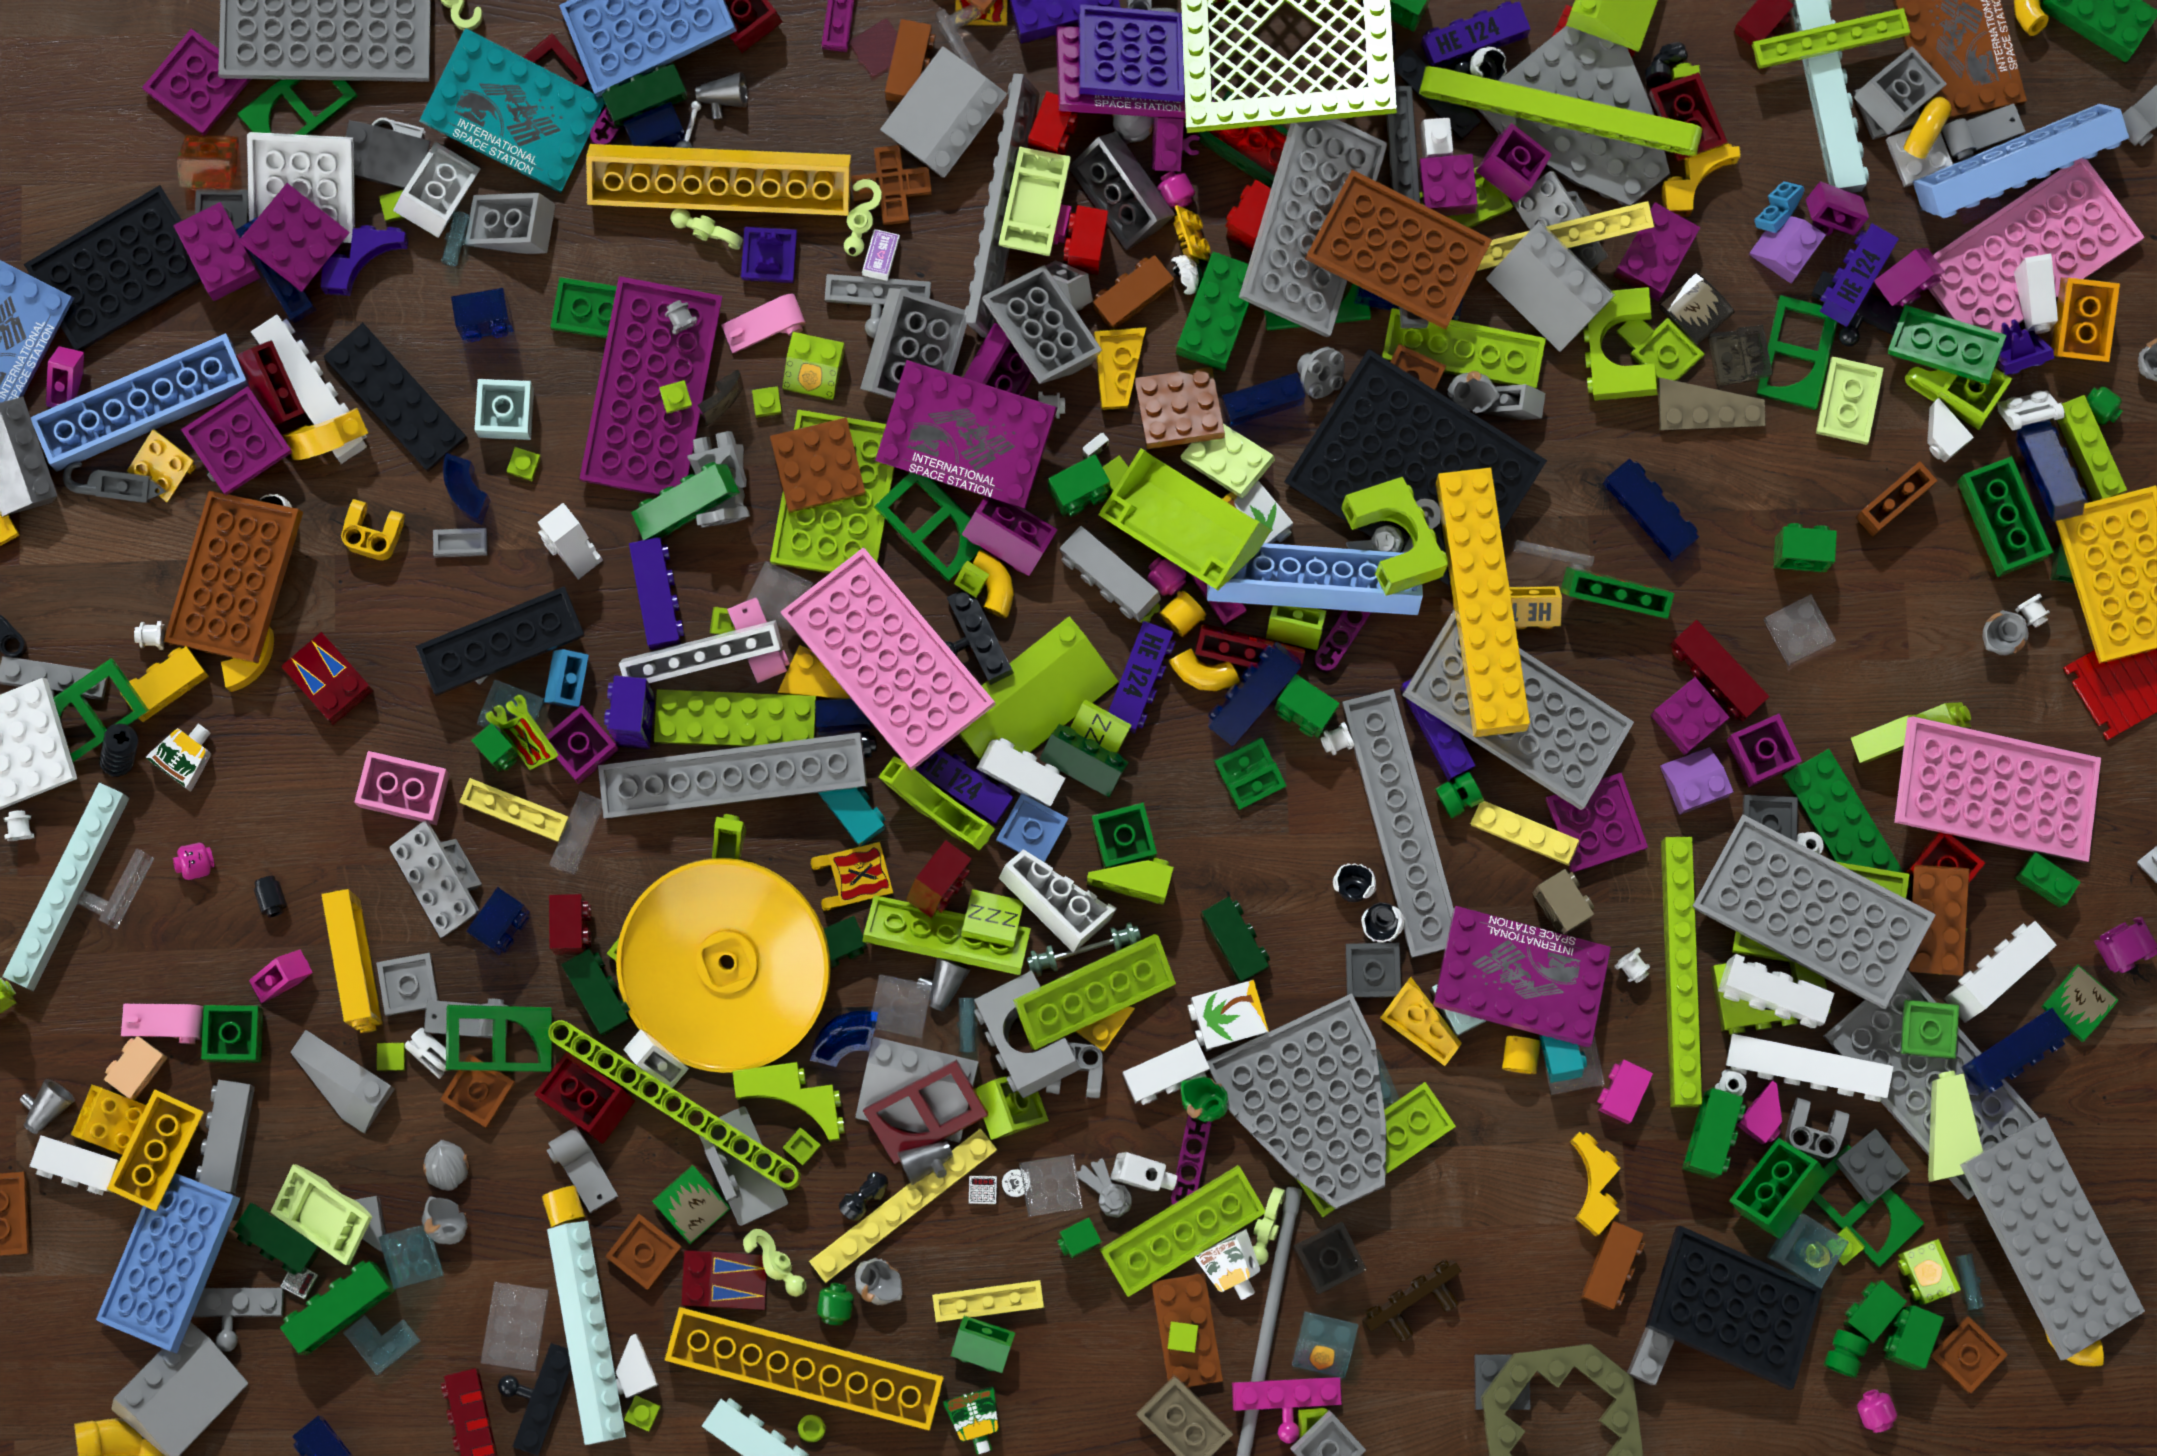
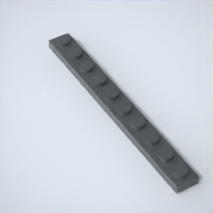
(1404, 167)

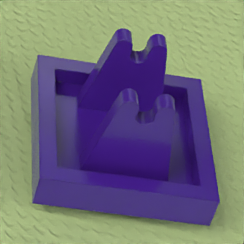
(769, 254)
(2022, 349)

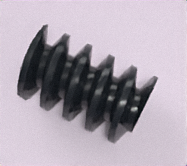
(118, 750)

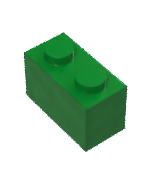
(495, 748)
(2047, 880)
(1078, 1239)
(1874, 1311)
(982, 1344)

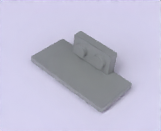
(1552, 205)
(438, 877)
(744, 1188)

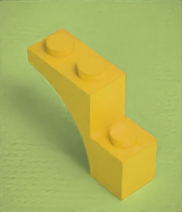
(1679, 193)
(1600, 1168)

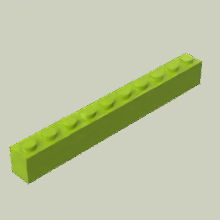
(1681, 972)

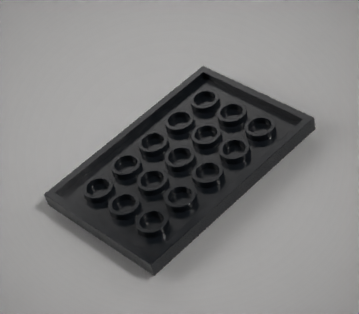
(118, 268)
(1734, 1307)

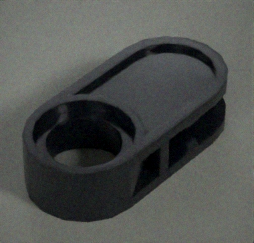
(7, 633)

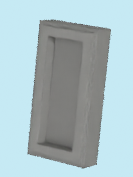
(460, 542)

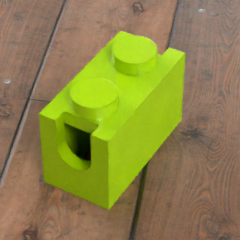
(1296, 626)

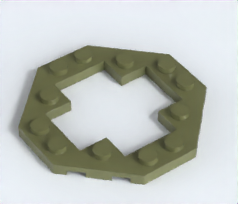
(1554, 1366)

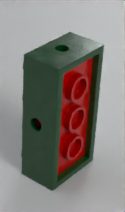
(1249, 148)

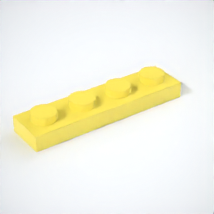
(514, 810)
(1525, 832)
(988, 1301)

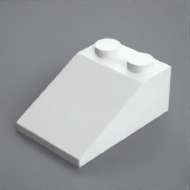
(436, 189)

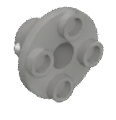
(1321, 372)

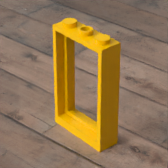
(352, 960)

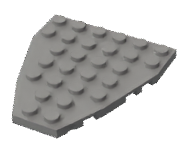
(1597, 72)
(1314, 1100)

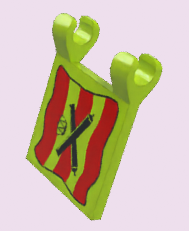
(523, 733)

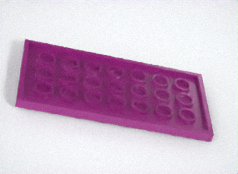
(630, 434)

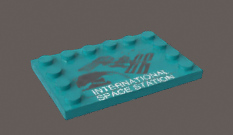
(512, 110)

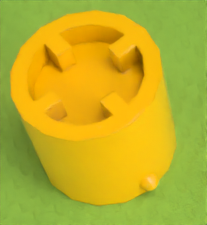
(1183, 613)
(1521, 1055)
(563, 1206)

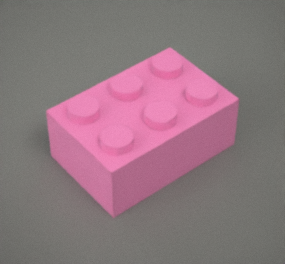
(402, 787)

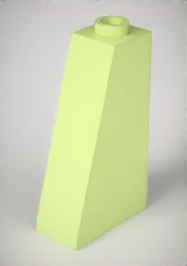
(1952, 1127)

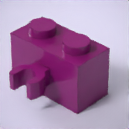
(1169, 143)
(1836, 209)

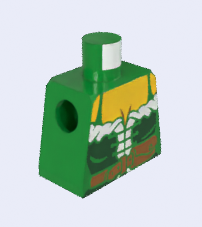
(974, 1417)

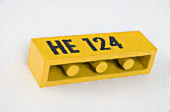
(1536, 606)

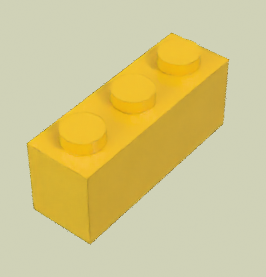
(168, 680)

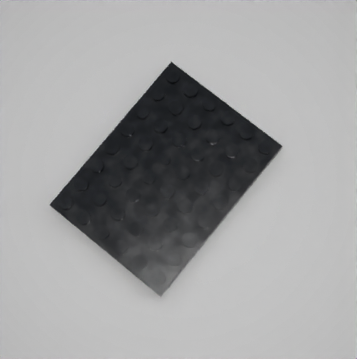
(1400, 427)

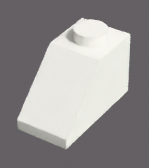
(1945, 432)
(655, 1059)
(634, 1370)

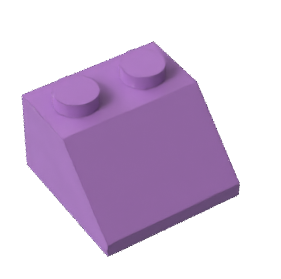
(1788, 248)
(1696, 780)

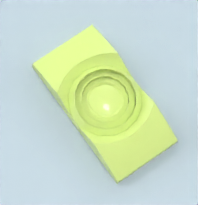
(1034, 201)
(321, 1213)

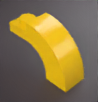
(325, 436)
(242, 673)

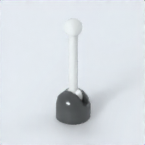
(696, 106)

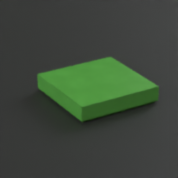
(1929, 1029)

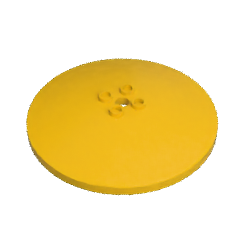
(675, 972)

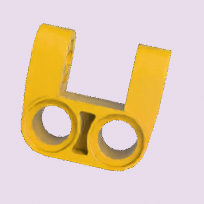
(369, 537)

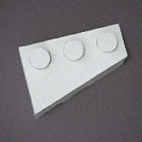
(566, 537)

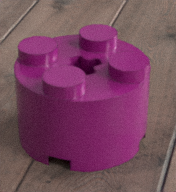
(2126, 944)

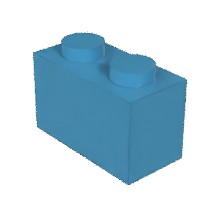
(566, 678)

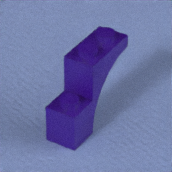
(366, 244)

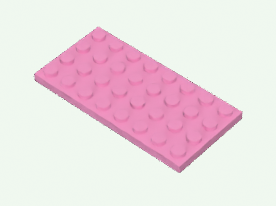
(2062, 216)
(887, 658)
(1997, 789)

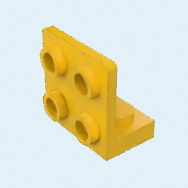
(108, 1119)

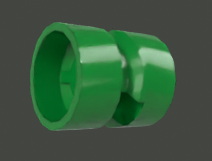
(1450, 798)
(1846, 1353)

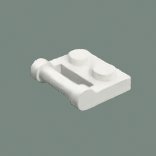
(2030, 409)

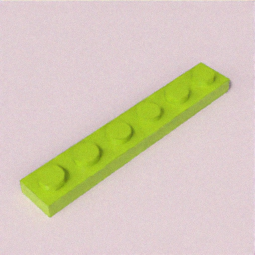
(1831, 38)

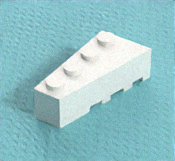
(1055, 900)
(2000, 971)
(1775, 992)

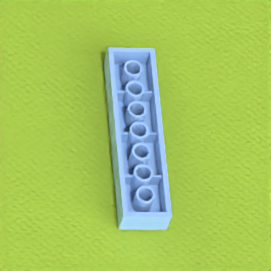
(2021, 160)
(140, 402)
(1316, 580)

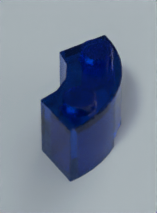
(459, 481)
(844, 1035)

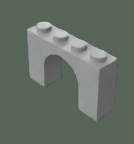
(1027, 1070)

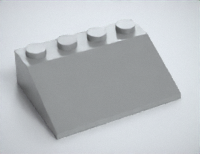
(943, 111)
(1550, 286)
(1043, 326)
(912, 331)
(898, 1065)
(179, 1393)

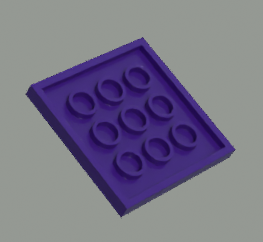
(1131, 53)

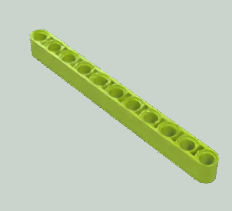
(1561, 111)
(665, 1095)

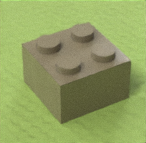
(1563, 902)

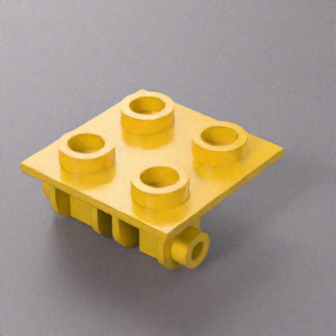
(1188, 228)
(162, 462)

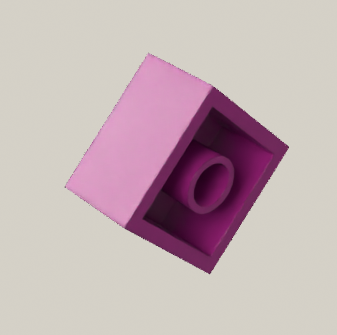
(1513, 162)
(1448, 184)
(1909, 277)
(1689, 716)
(581, 744)
(1764, 750)

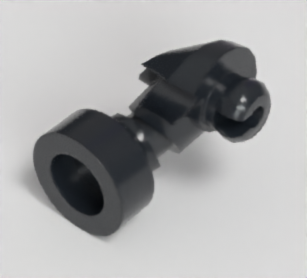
(1659, 72)
(854, 1204)

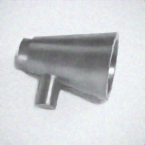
(724, 91)
(946, 982)
(49, 1103)
(924, 1160)

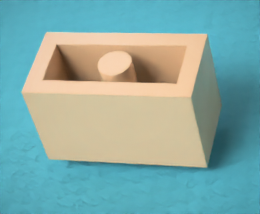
(134, 1067)

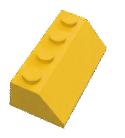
(155, 1150)

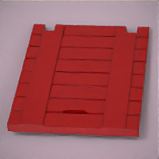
(2117, 690)

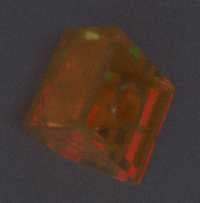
(207, 162)

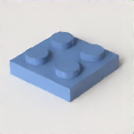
(1032, 828)

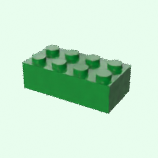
(2110, 24)
(1215, 314)
(2004, 516)
(337, 1308)

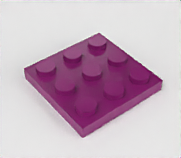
(191, 84)
(294, 237)
(236, 440)
(1604, 827)

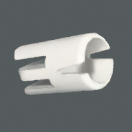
(428, 1052)

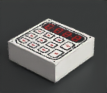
(1095, 446)
(982, 1189)
(300, 1283)

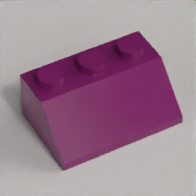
(999, 364)
(1009, 533)

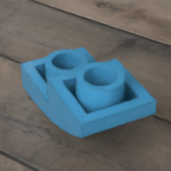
(1782, 205)

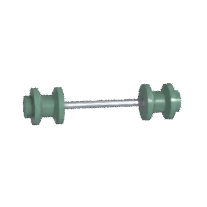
(1047, 960)

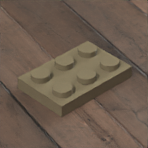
(1184, 1421)

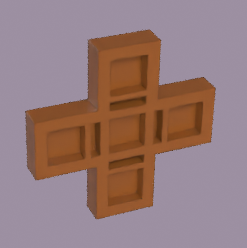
(894, 183)

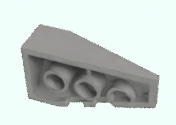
(344, 1083)

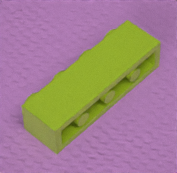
(2090, 450)

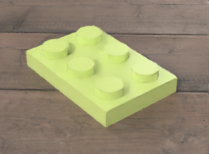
(1849, 400)
(1229, 461)

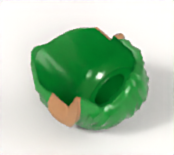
(1204, 1099)

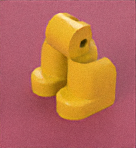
(111, 1438)

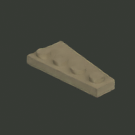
(1702, 407)

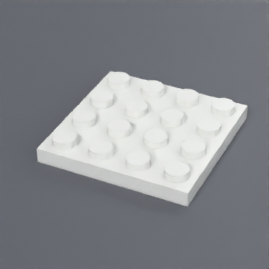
(311, 164)
(31, 744)

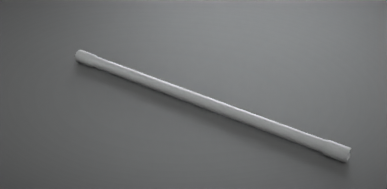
(1290, 1211)

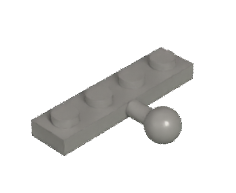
(869, 292)
(21, 671)
(238, 1303)

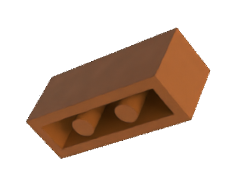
(908, 58)
(1132, 292)
(1896, 499)
(1613, 1266)

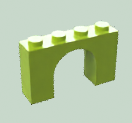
(1608, 378)
(1396, 503)
(1739, 1015)

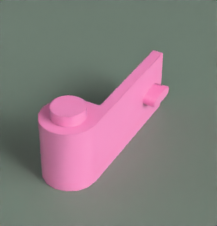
(776, 316)
(765, 665)
(163, 1020)

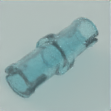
(455, 238)
(967, 1025)
(1970, 1282)

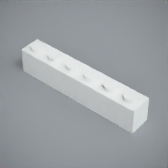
(314, 395)
(704, 653)
(1809, 1065)

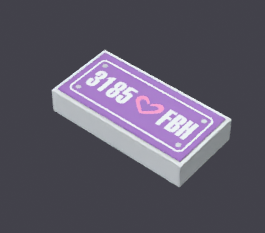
(880, 255)

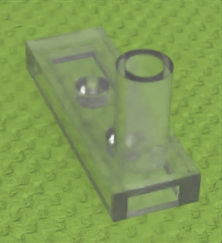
(948, 27)
(1576, 560)
(577, 833)
(115, 909)

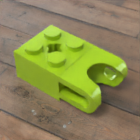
(1957, 393)

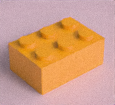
(2085, 319)

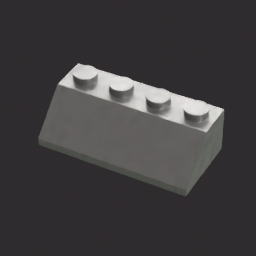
(1122, 187)
(23, 470)

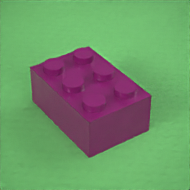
(216, 252)
(1657, 252)

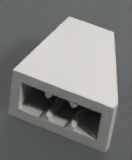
(2037, 293)

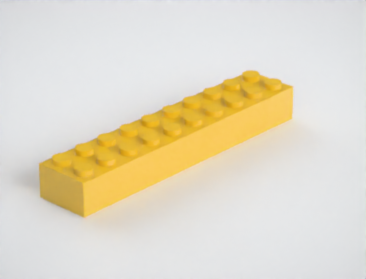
(718, 179)
(1482, 602)
(804, 1368)

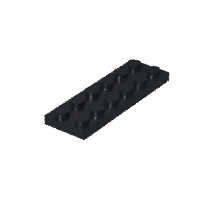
(395, 397)
(500, 641)

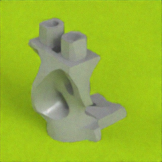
(731, 455)

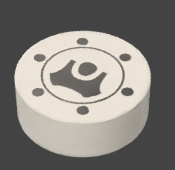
(1013, 1184)

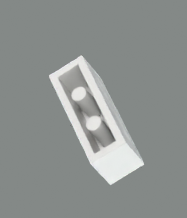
(1021, 771)
(1166, 1072)
(73, 1164)

